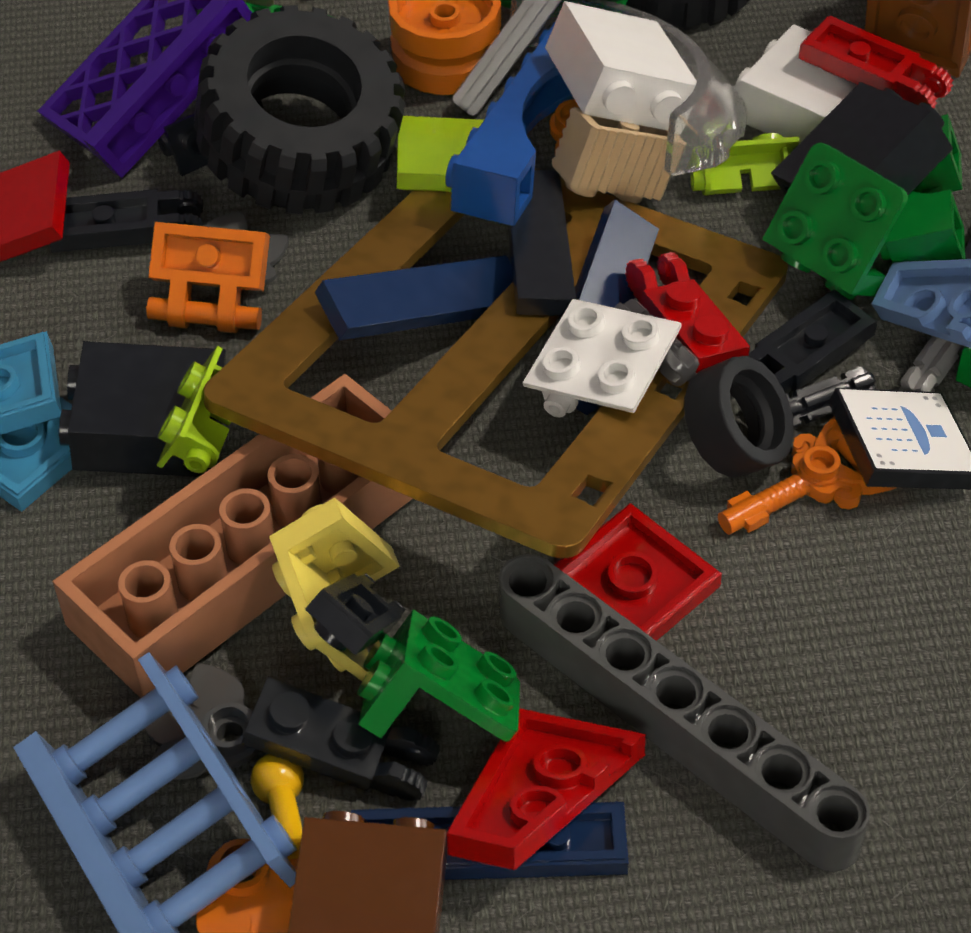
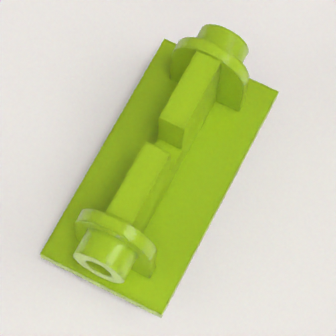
(752, 156)
(189, 429)

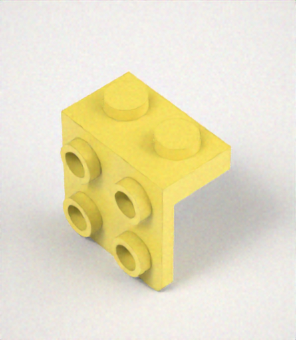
(320, 551)

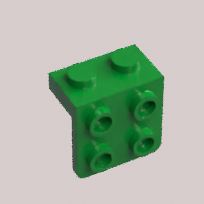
(837, 221)
(435, 658)

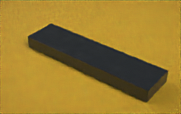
(542, 251)

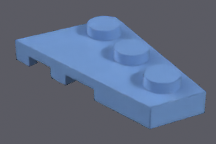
(928, 298)

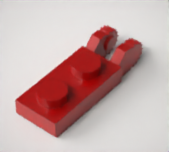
(874, 61)
(682, 300)

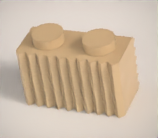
(612, 158)

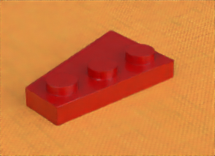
(538, 786)

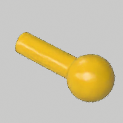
(278, 785)

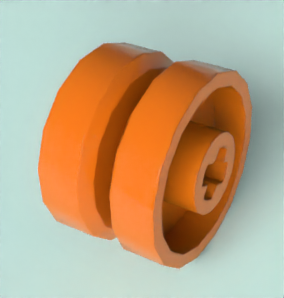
(441, 40)

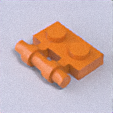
(212, 258)

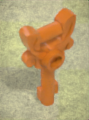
(815, 473)

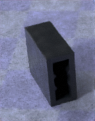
(880, 133)
(121, 403)

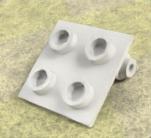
(600, 358)

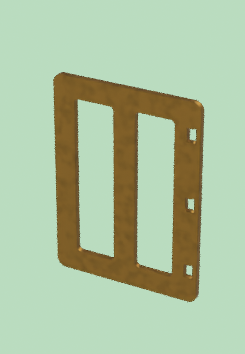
(407, 443)

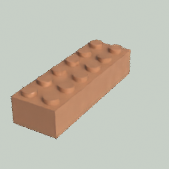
(205, 554)

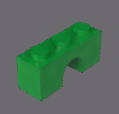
(930, 220)

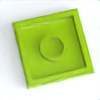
(426, 149)

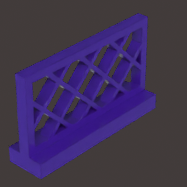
(160, 87)

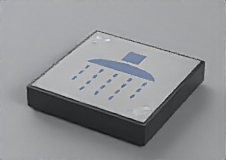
(903, 438)

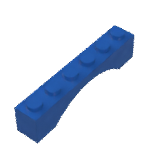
(497, 165)

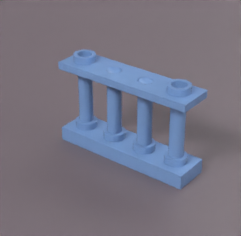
(89, 820)

